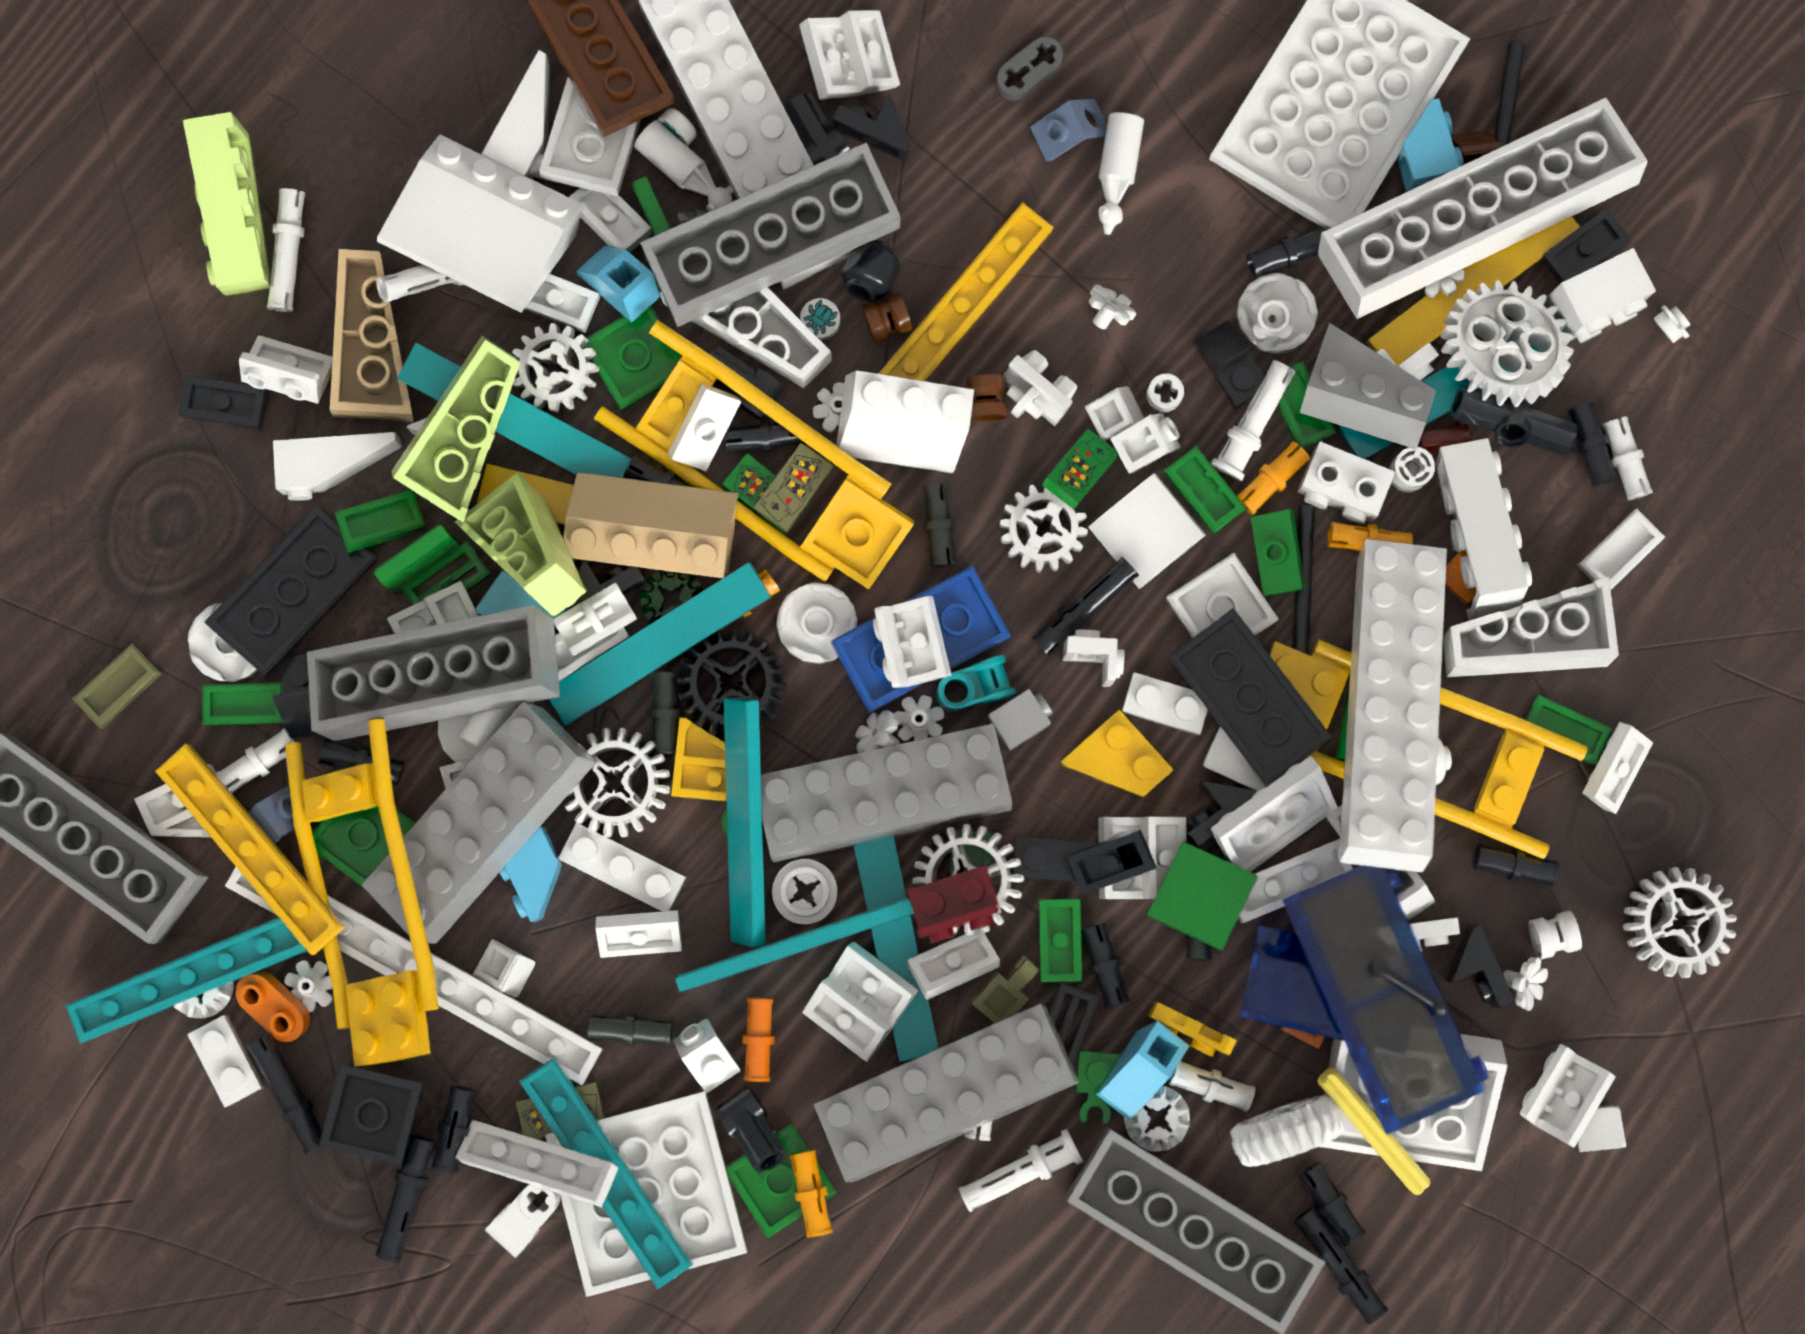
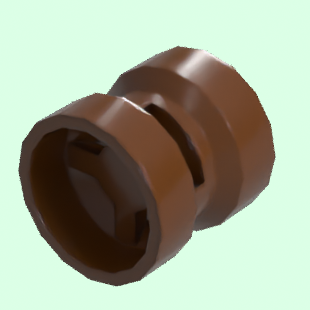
(878, 321)
(988, 397)

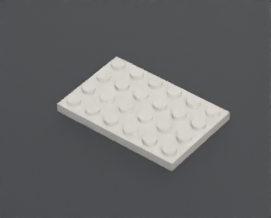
(1338, 104)

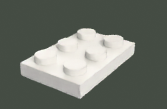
(580, 154)
(1275, 816)

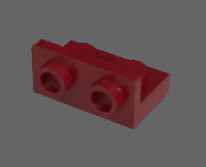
(954, 903)

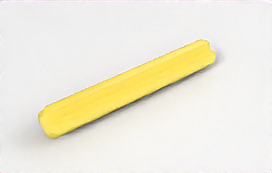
(1372, 1130)

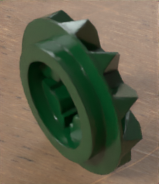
(652, 599)

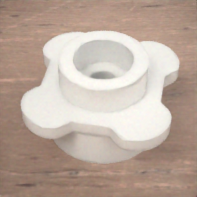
(1280, 310)
(1672, 323)

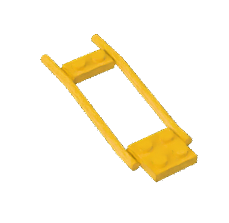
(856, 528)
(1321, 683)
(390, 1010)

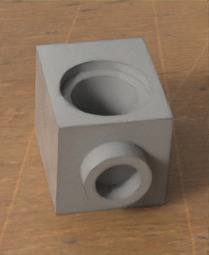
(1020, 719)

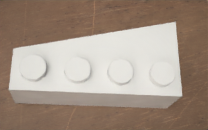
(1482, 527)

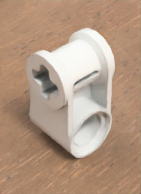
(522, 1219)

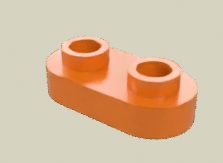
(272, 1003)

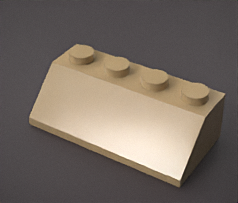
(651, 525)

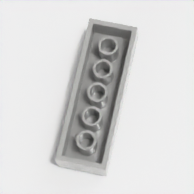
(771, 234)
(433, 673)
(884, 793)
(484, 818)
(92, 845)
(946, 1093)
(1194, 1230)

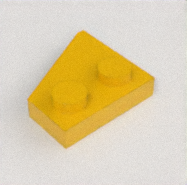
(1119, 757)
(699, 764)
(1204, 1038)

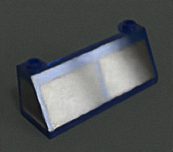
(1401, 1049)

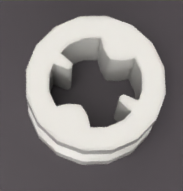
(1175, 386)

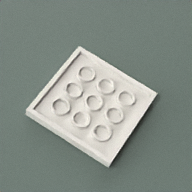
(684, 1174)

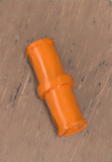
(758, 1039)

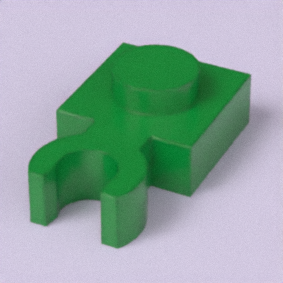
(1091, 1073)

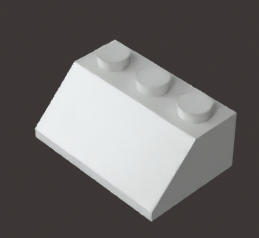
(904, 421)

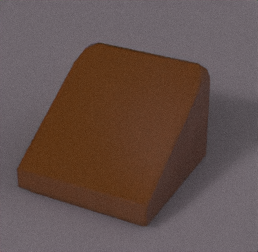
(1475, 144)

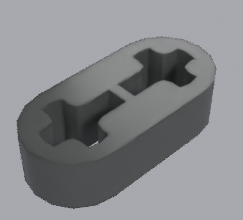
(1035, 76)

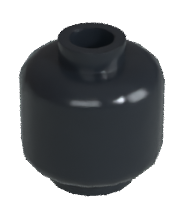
(870, 271)

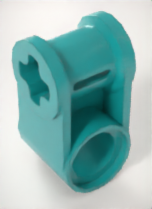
(978, 685)

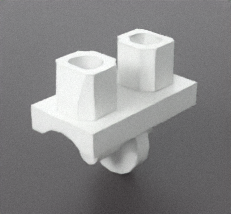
(1035, 392)
(594, 619)

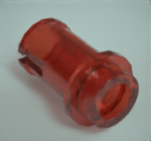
(1438, 437)

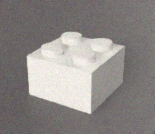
(1602, 294)

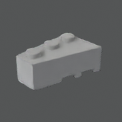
(1366, 391)

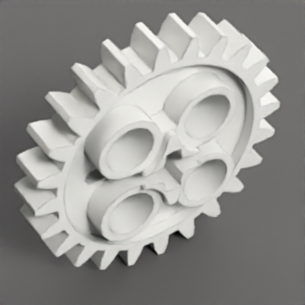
(1506, 343)

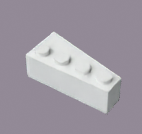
(770, 334)
(1540, 635)

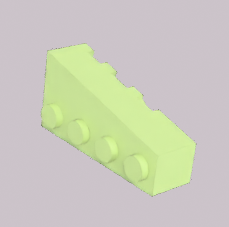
(228, 203)
(455, 438)
(526, 542)

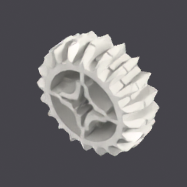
(629, 769)
(956, 845)
(1687, 938)
(1286, 1131)

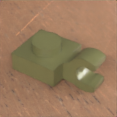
(1002, 995)

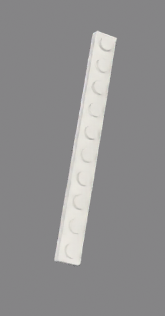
(456, 990)

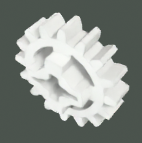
(560, 353)
(1060, 535)

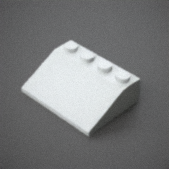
(481, 223)
(1447, 1138)

